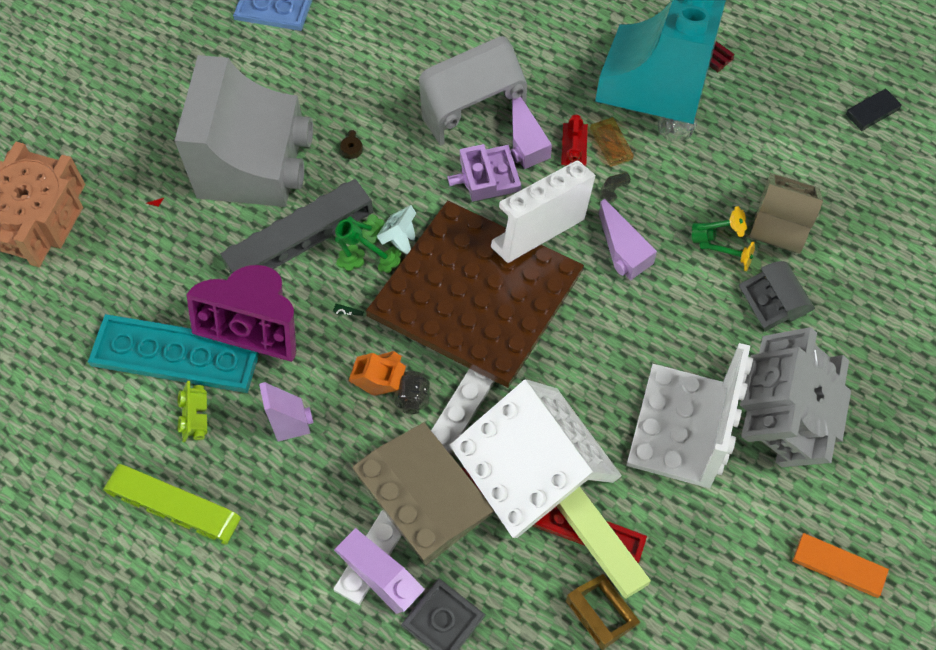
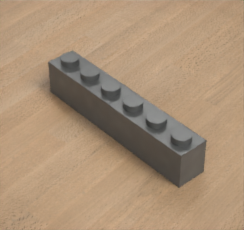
(300, 230)

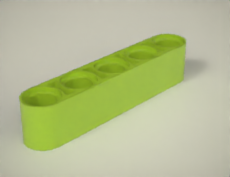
(169, 501)

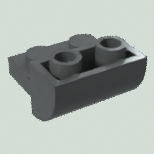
(776, 295)

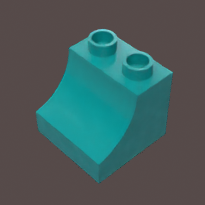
(663, 60)

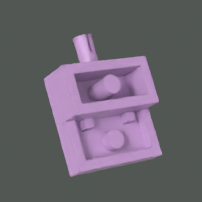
(487, 172)

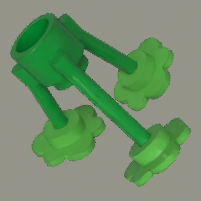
(349, 232)

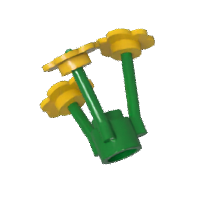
(706, 232)

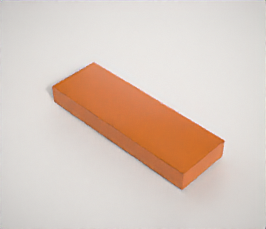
(840, 565)

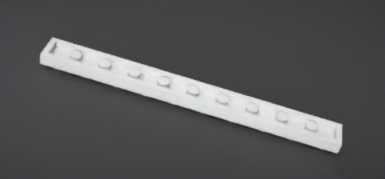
(448, 428)

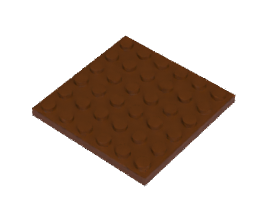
(470, 301)

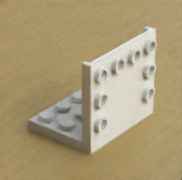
(689, 422)
(531, 455)

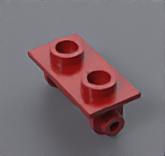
(574, 141)

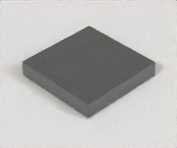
(443, 618)

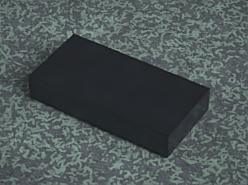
(873, 109)

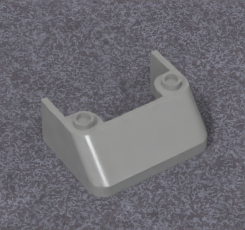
(468, 80)

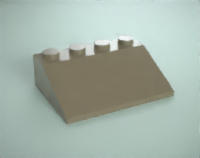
(423, 491)

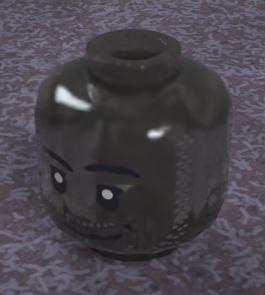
(412, 392)

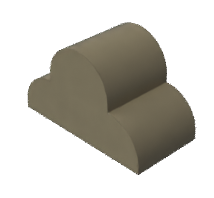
(786, 213)

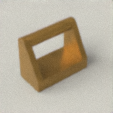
(591, 620)

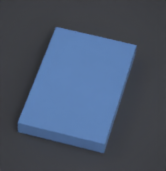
(276, 13)

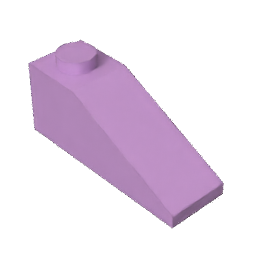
(529, 140)
(627, 247)
(285, 412)
(379, 571)

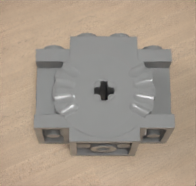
(796, 398)

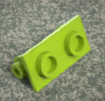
(190, 422)

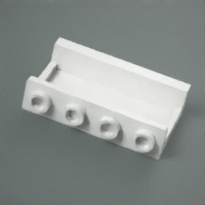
(544, 210)

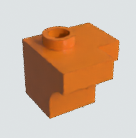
(378, 372)

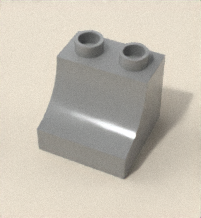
(240, 137)

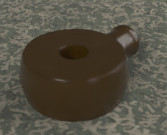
(351, 141)

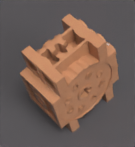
(37, 202)

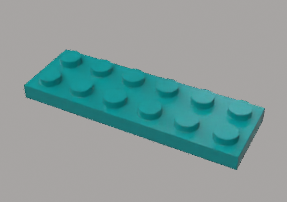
(171, 354)

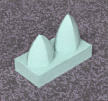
(399, 229)

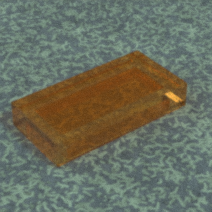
(611, 142)

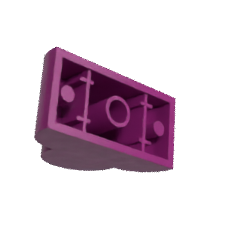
(245, 312)

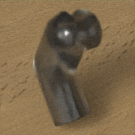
(612, 182)

